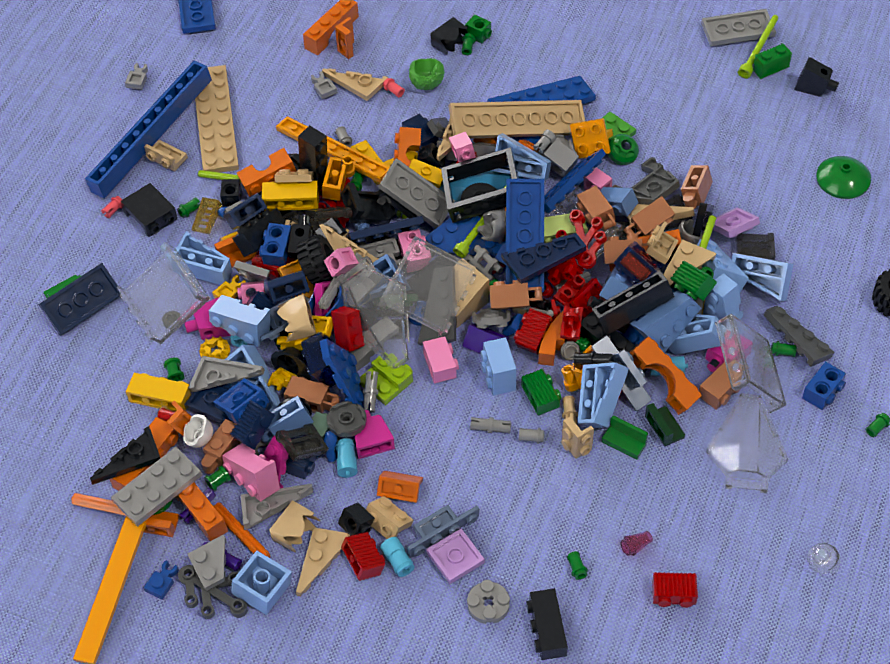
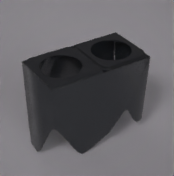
(448, 35)

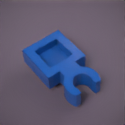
(161, 582)

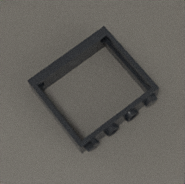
(483, 203)

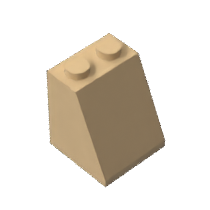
(475, 299)

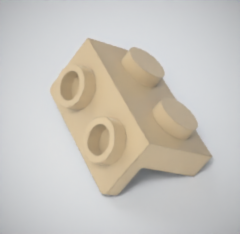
(165, 155)
(301, 175)
(661, 244)
(575, 440)
(388, 517)

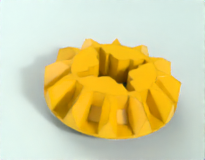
(220, 353)

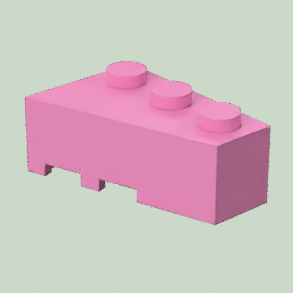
(252, 471)

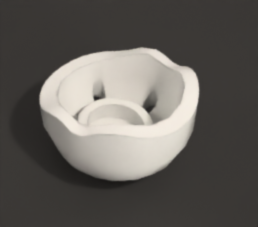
(198, 431)

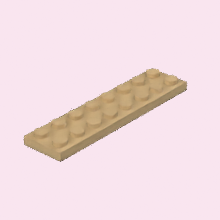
(515, 118)
(216, 124)

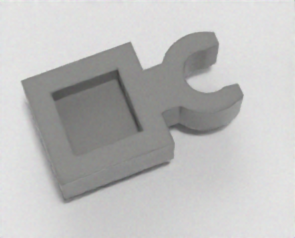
(137, 78)
(323, 86)

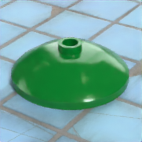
(843, 177)

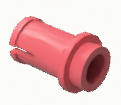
(389, 84)
(112, 207)

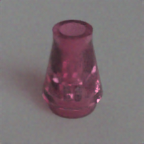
(634, 543)

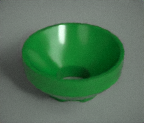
(620, 155)

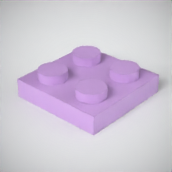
(735, 222)
(455, 556)

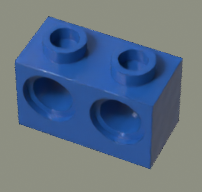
(275, 244)
(822, 384)

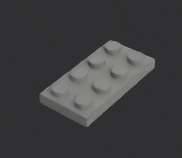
(736, 27)
(415, 193)
(156, 486)

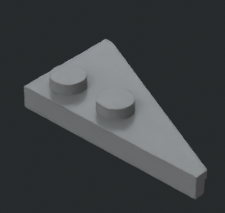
(217, 372)
(256, 511)

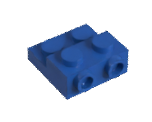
(236, 399)

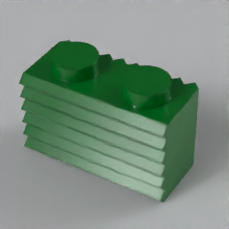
(772, 61)
(693, 281)
(540, 391)

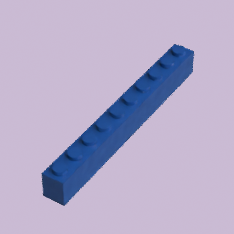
(148, 129)

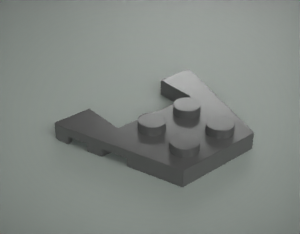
(655, 184)

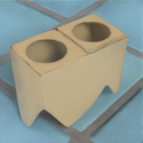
(299, 316)
(292, 525)

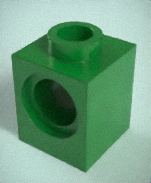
(479, 28)

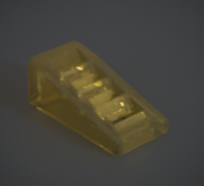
(204, 204)

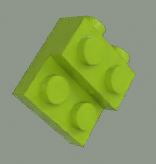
(390, 380)

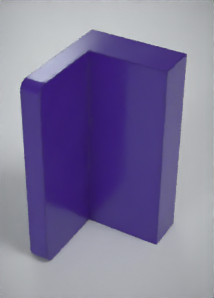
(476, 336)

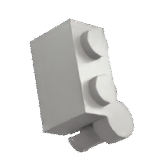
(561, 156)

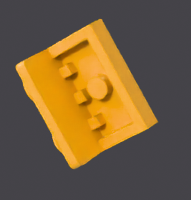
(590, 137)

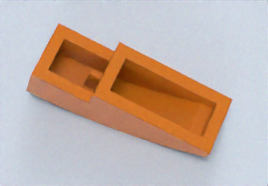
(551, 342)

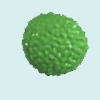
(426, 73)

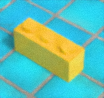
(290, 195)
(157, 391)

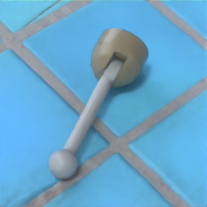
(526, 309)

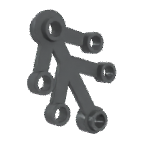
(193, 579)

